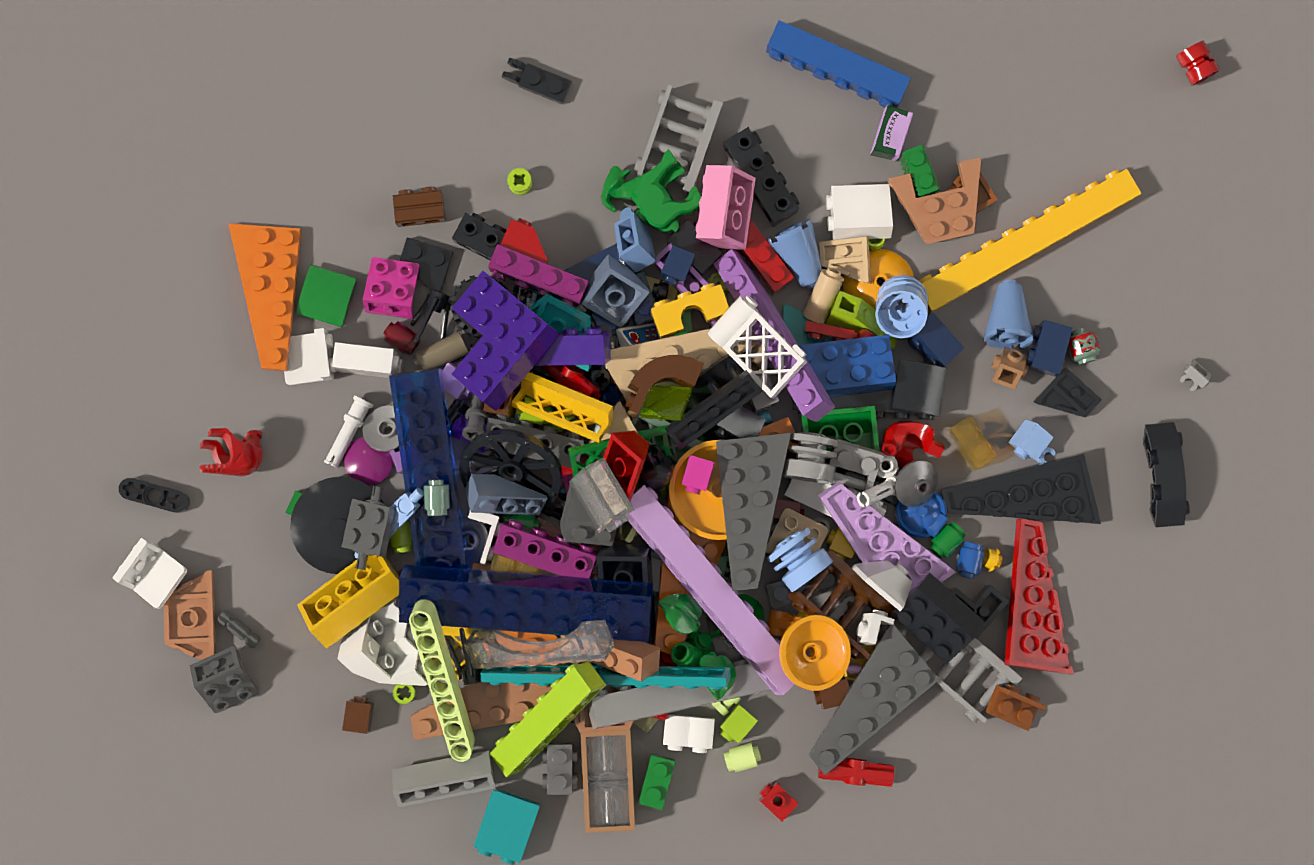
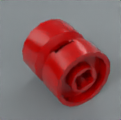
(1198, 63)

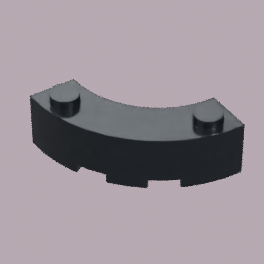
(1165, 458)

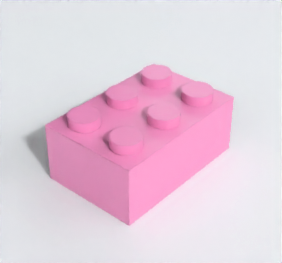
(725, 207)

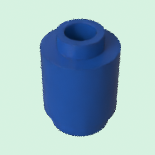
(970, 560)

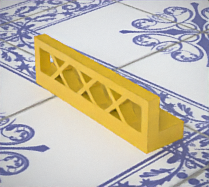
(567, 403)

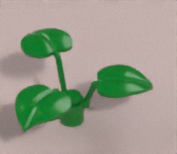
(682, 615)

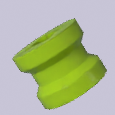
(523, 185)

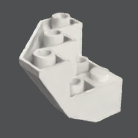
(383, 649)

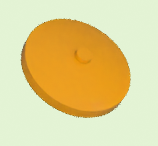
(703, 512)

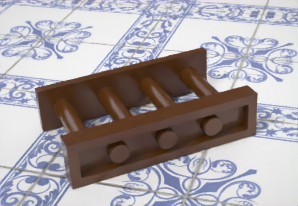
(847, 581)

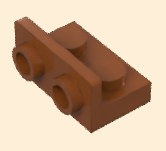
(1012, 707)

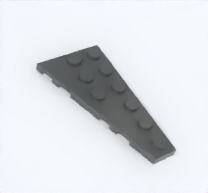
(881, 691)

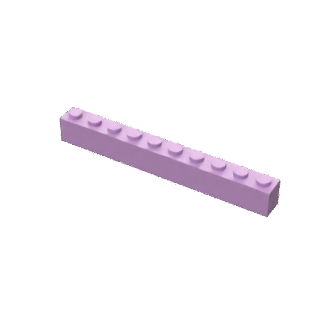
(708, 588)

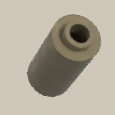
(441, 352)

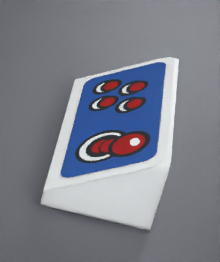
(637, 334)

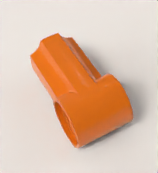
(779, 622)

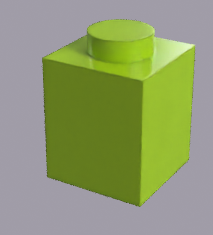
(737, 724)

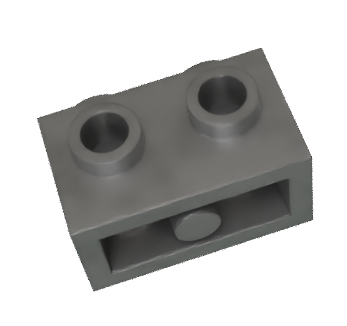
(560, 763)

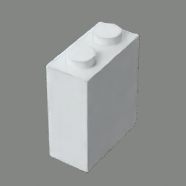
(860, 211)
(366, 360)

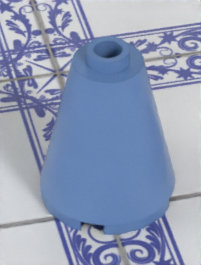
(799, 252)
(1009, 318)

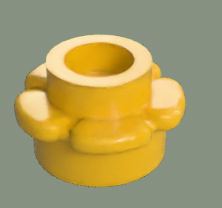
(992, 559)

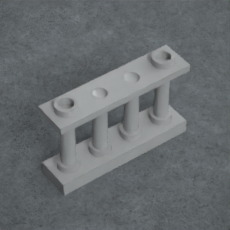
(701, 135)
(985, 661)

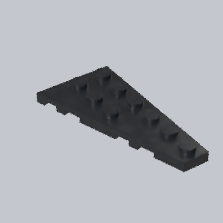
(1038, 492)

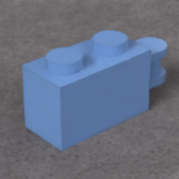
(634, 240)

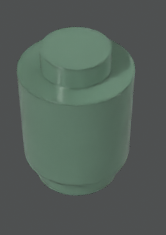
(436, 497)

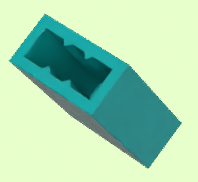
(506, 826)

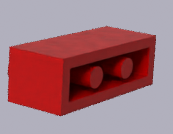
(765, 261)

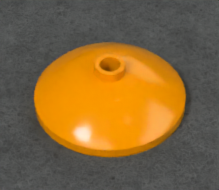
(883, 265)
(828, 655)

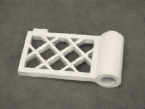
(738, 322)

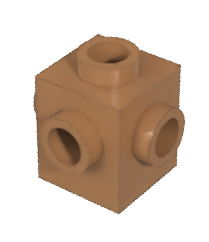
(1009, 367)

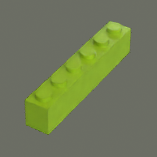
(547, 718)

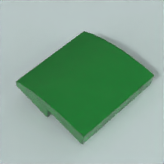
(326, 295)

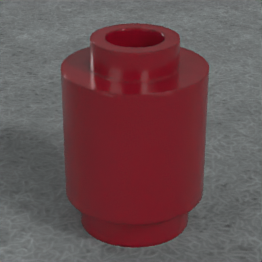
(401, 337)

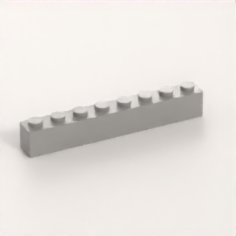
(646, 702)

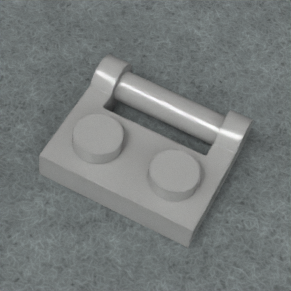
(856, 459)

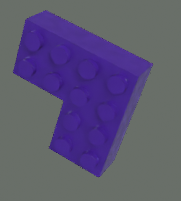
(510, 340)

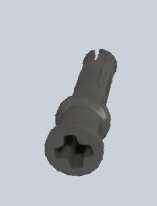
(475, 419)

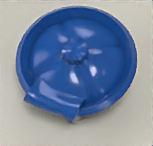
(924, 519)

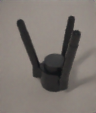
(434, 302)
(468, 673)

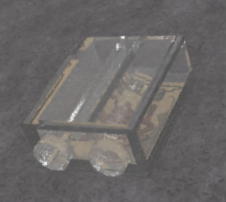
(602, 496)

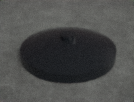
(321, 521)

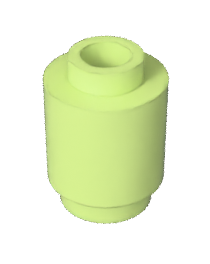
(742, 757)

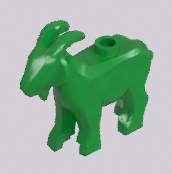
(651, 194)

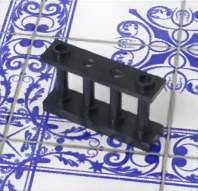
(719, 400)

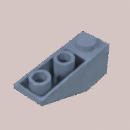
(500, 496)

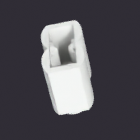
(688, 732)

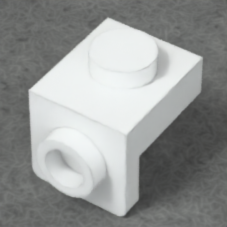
(869, 626)

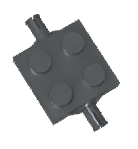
(368, 527)

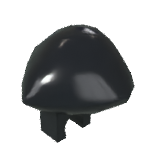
(656, 469)

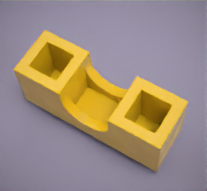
(668, 314)

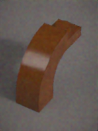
(668, 368)

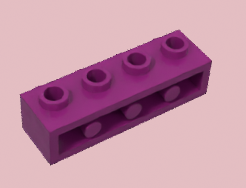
(537, 275)
(545, 551)

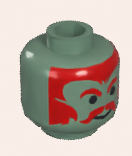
(1083, 346)

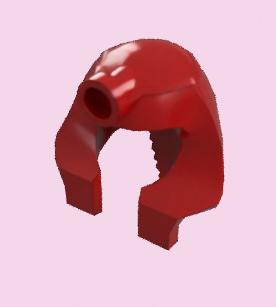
(905, 436)
(244, 455)

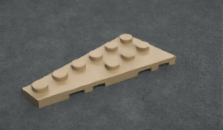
(698, 345)

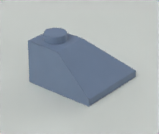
(614, 291)

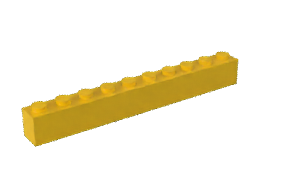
(1030, 239)

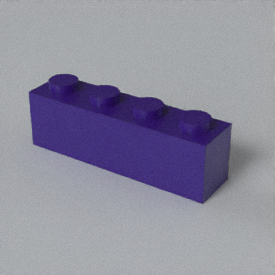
(578, 348)

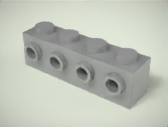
(447, 777)

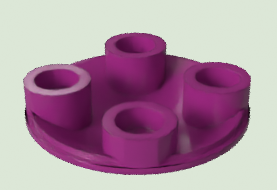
(367, 463)

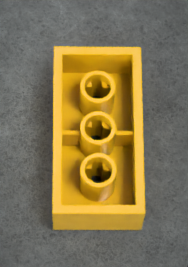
(349, 599)

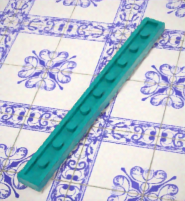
(665, 678)

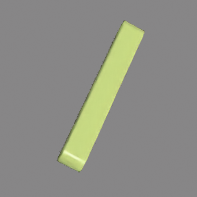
(444, 671)

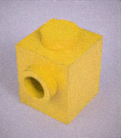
(839, 544)

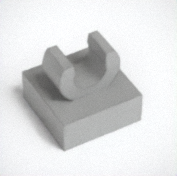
(1197, 373)

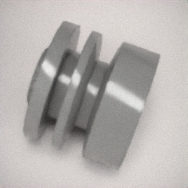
(810, 458)

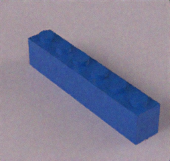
(837, 65)

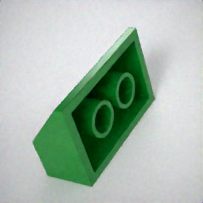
(848, 424)

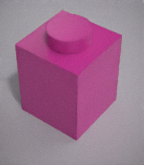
(697, 474)

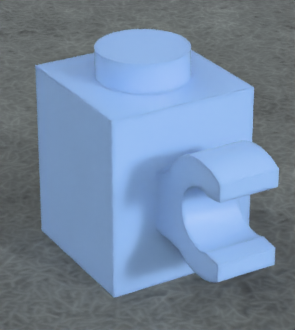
(1031, 442)

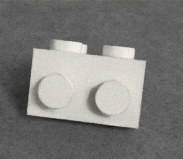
(310, 358)
(495, 522)
(150, 573)

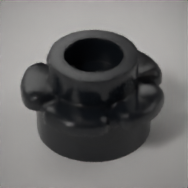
(660, 291)

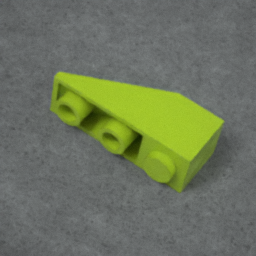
(855, 314)

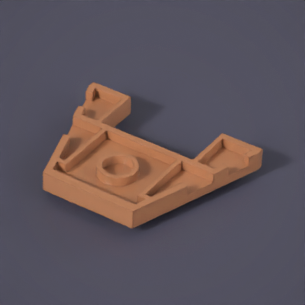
(944, 213)

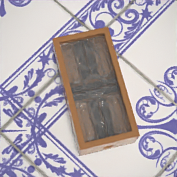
(608, 781)

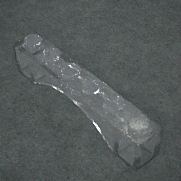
(496, 649)

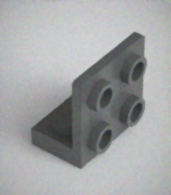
(222, 680)

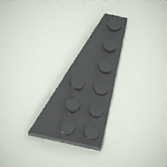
(749, 487)

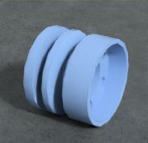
(897, 318)
(799, 559)

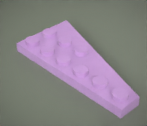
(879, 539)

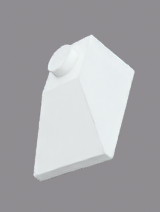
(887, 580)

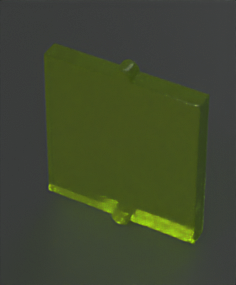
(666, 402)

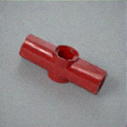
(572, 378)
(860, 773)

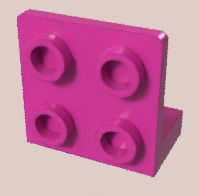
(391, 288)

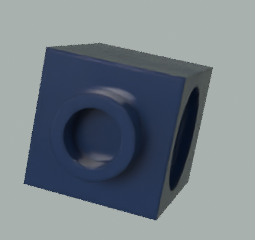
(677, 266)

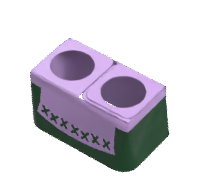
(891, 133)

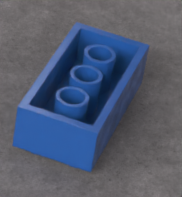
(853, 365)

